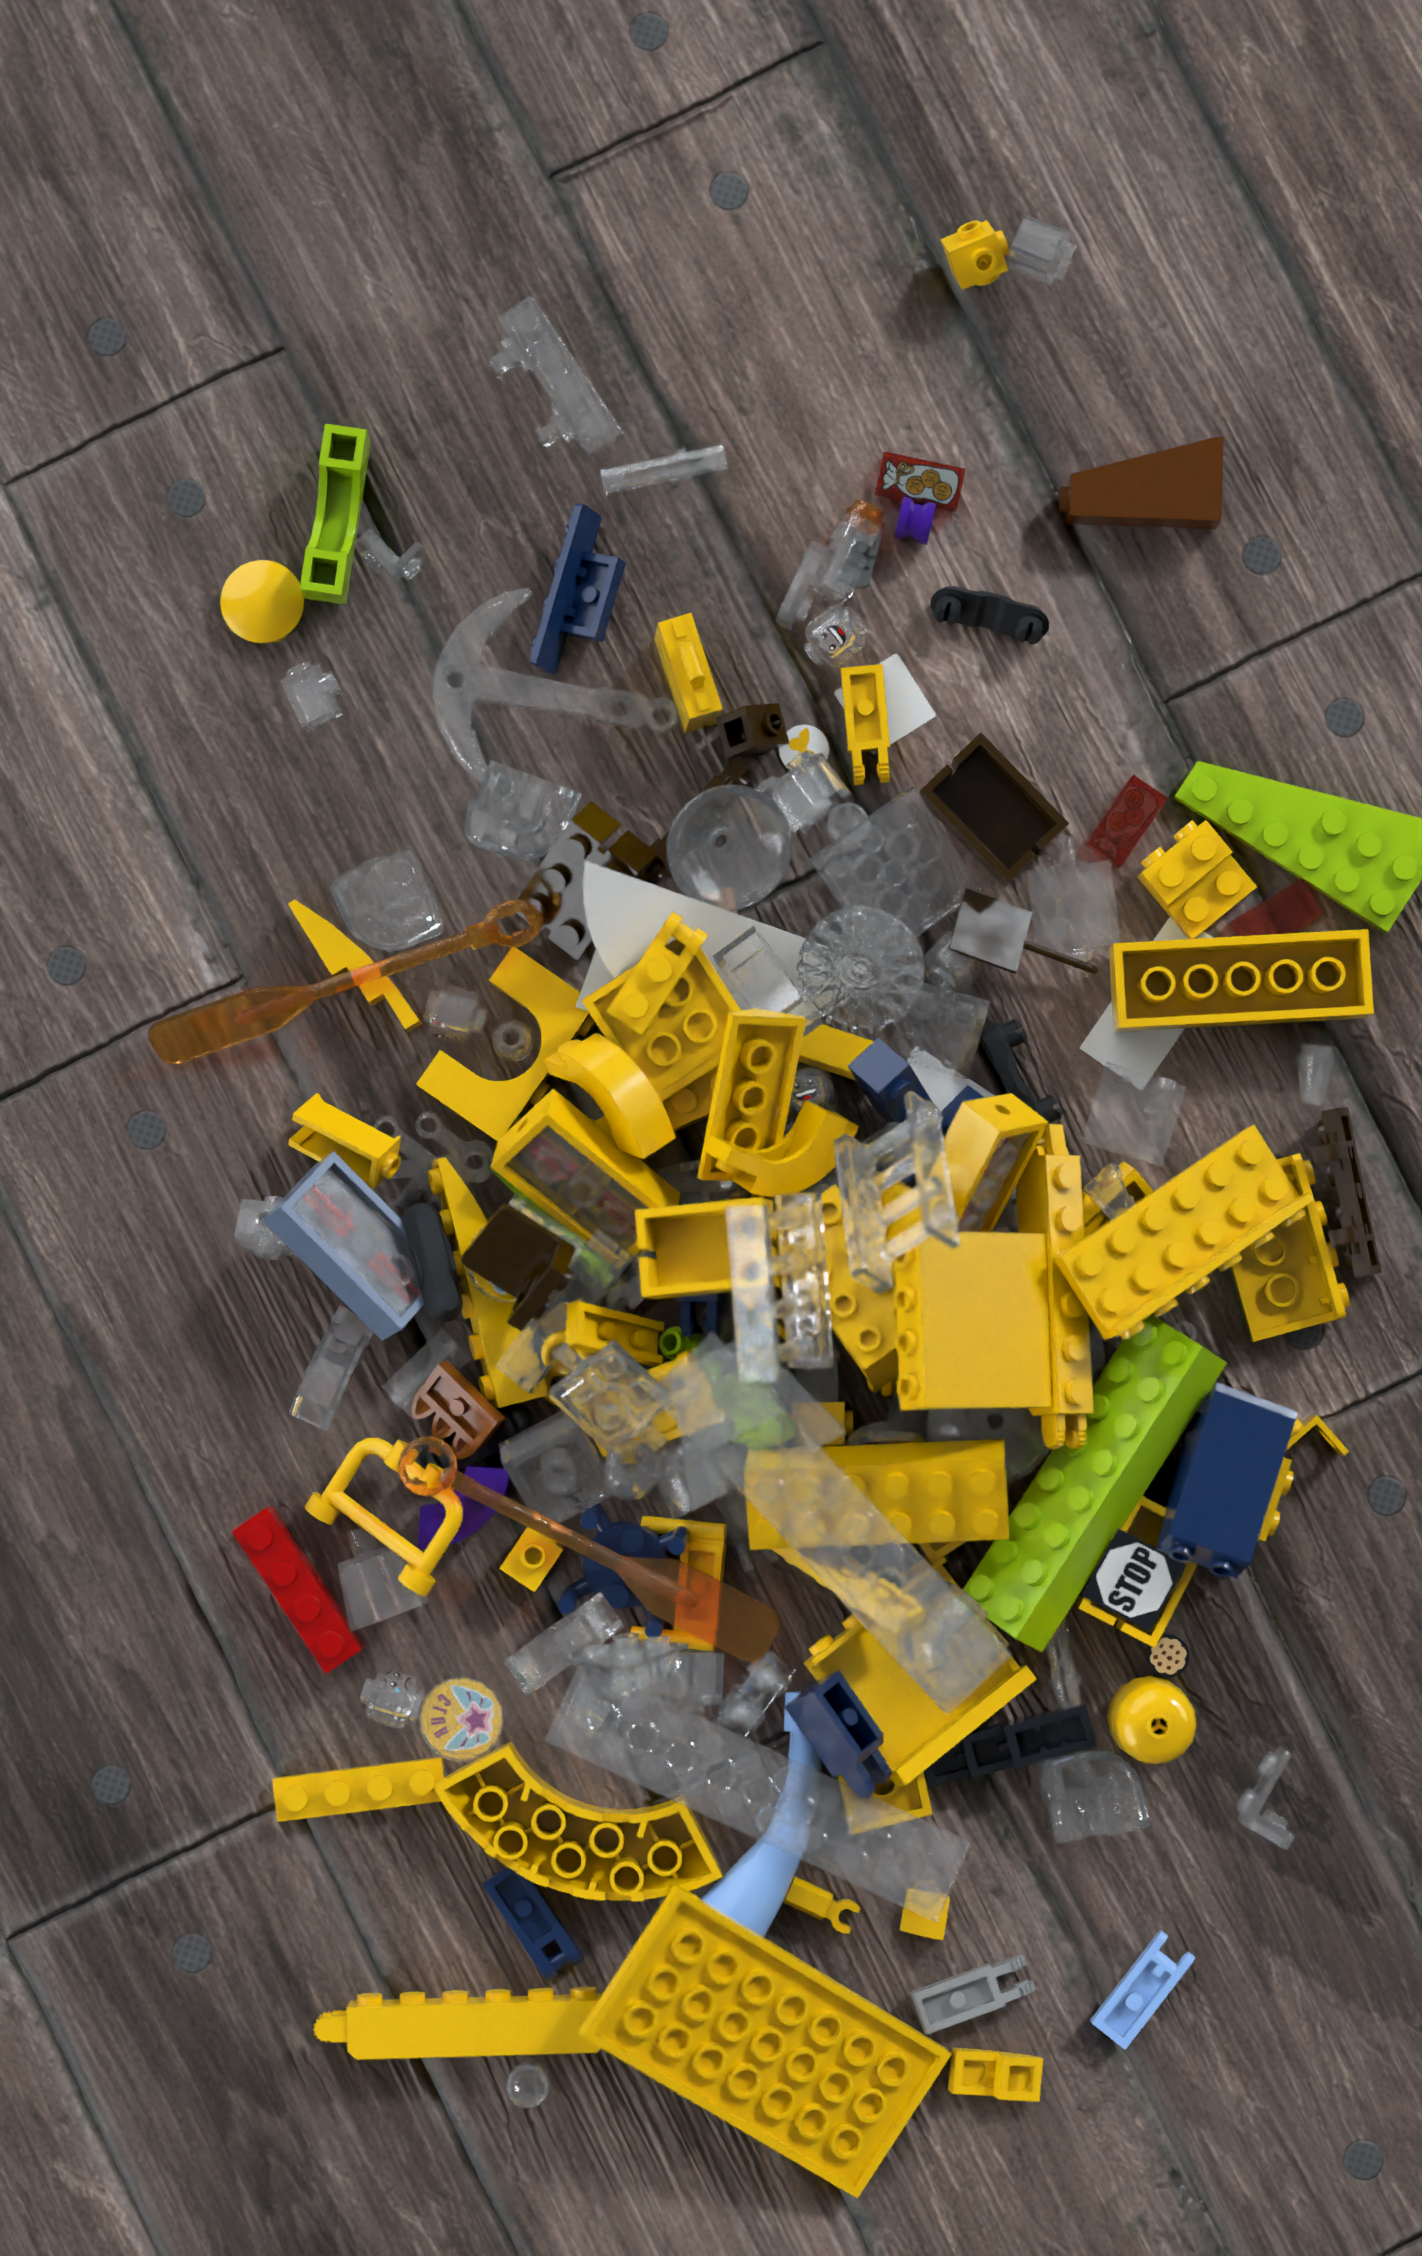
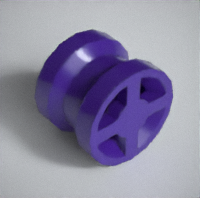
(915, 520)

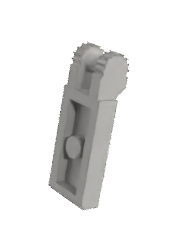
(968, 1994)

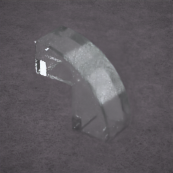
(331, 1369)
(565, 1639)

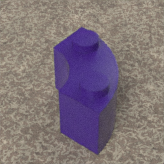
(474, 1513)

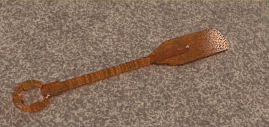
(270, 1008)
(662, 1585)

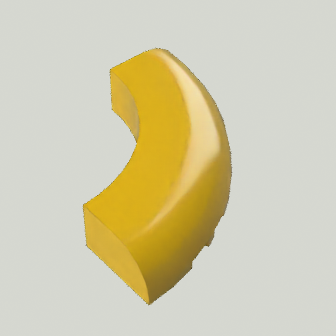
(573, 1843)

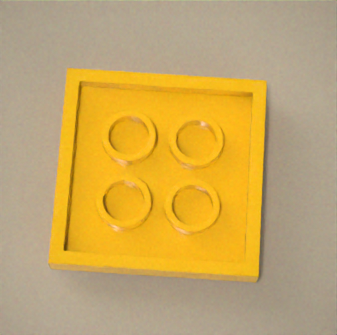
(685, 1032)

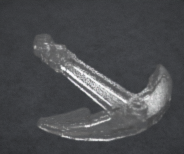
(509, 688)

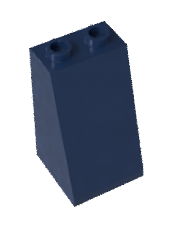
(1225, 1480)

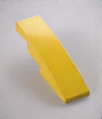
(343, 956)

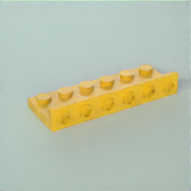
(1181, 1234)

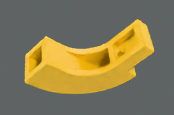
(619, 1089)
(793, 1162)

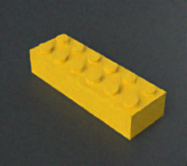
(1240, 980)
(922, 1488)

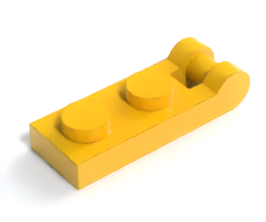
(656, 975)

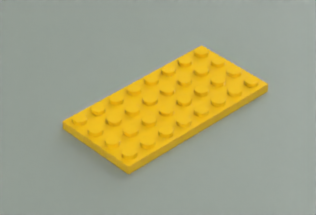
(765, 2041)

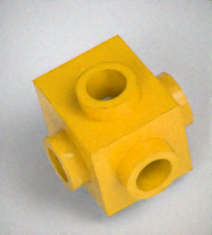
(976, 254)

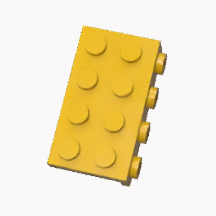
(1292, 1275)

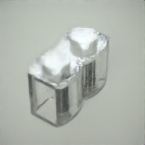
(1041, 251)

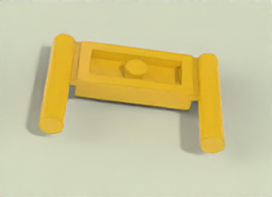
(703, 1552)

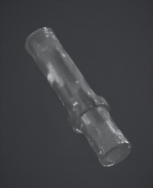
(618, 479)
(1065, 1660)

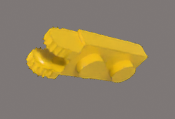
(866, 718)

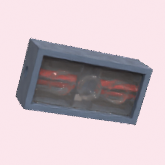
(351, 1244)

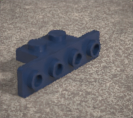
(580, 592)

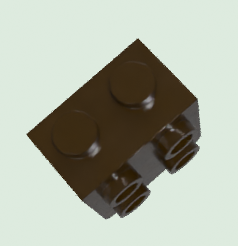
(521, 1261)

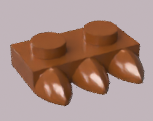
(457, 1409)

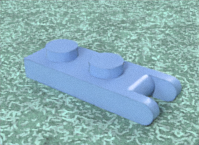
(1140, 1992)

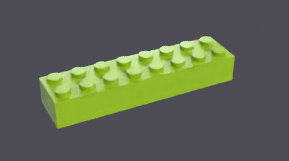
(1091, 1491)

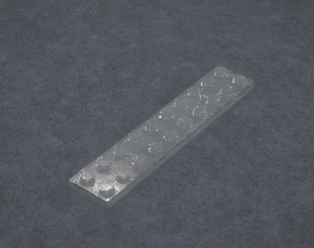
(856, 1552)
(759, 1792)

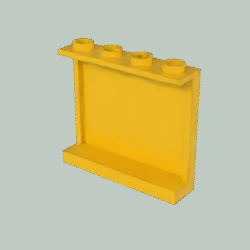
(974, 1323)
(911, 1722)

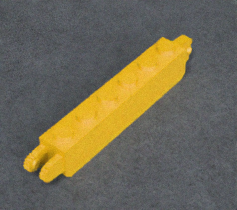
(1052, 1205)
(461, 2024)

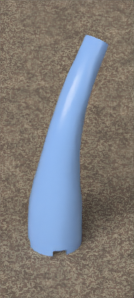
(761, 1877)

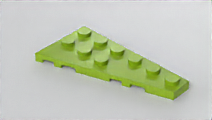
(1338, 846)

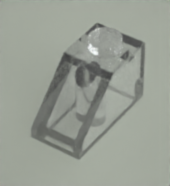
(697, 1191)

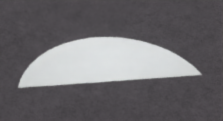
(629, 913)

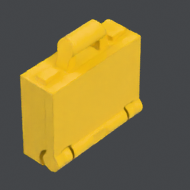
(688, 672)

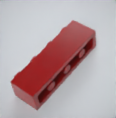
(298, 1589)

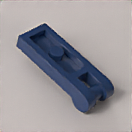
(532, 1921)

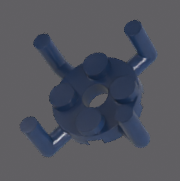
(623, 1539)

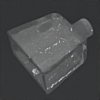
(372, 1583)

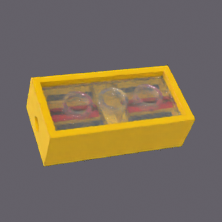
(987, 1156)
(579, 1172)

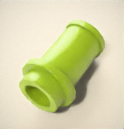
(674, 1343)

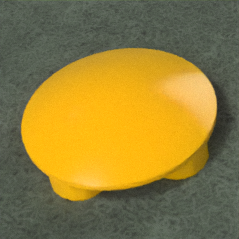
(262, 601)

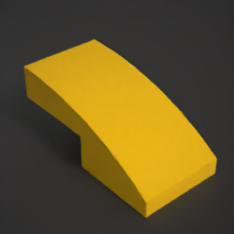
(995, 2074)

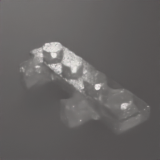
(539, 349)

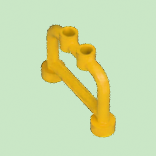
(333, 1501)

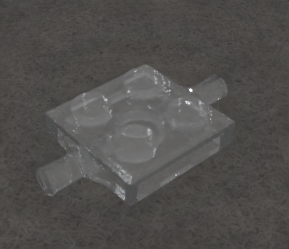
(1073, 906)
(608, 1396)

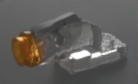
(837, 569)

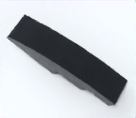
(1015, 1744)

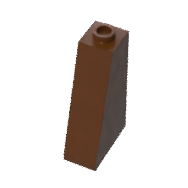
(1153, 490)

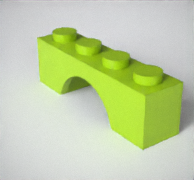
(337, 515)

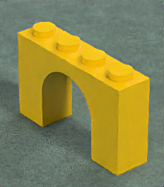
(500, 1104)

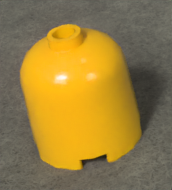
(1136, 1707)

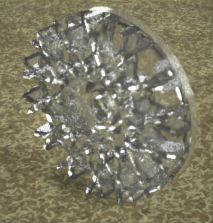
(857, 995)

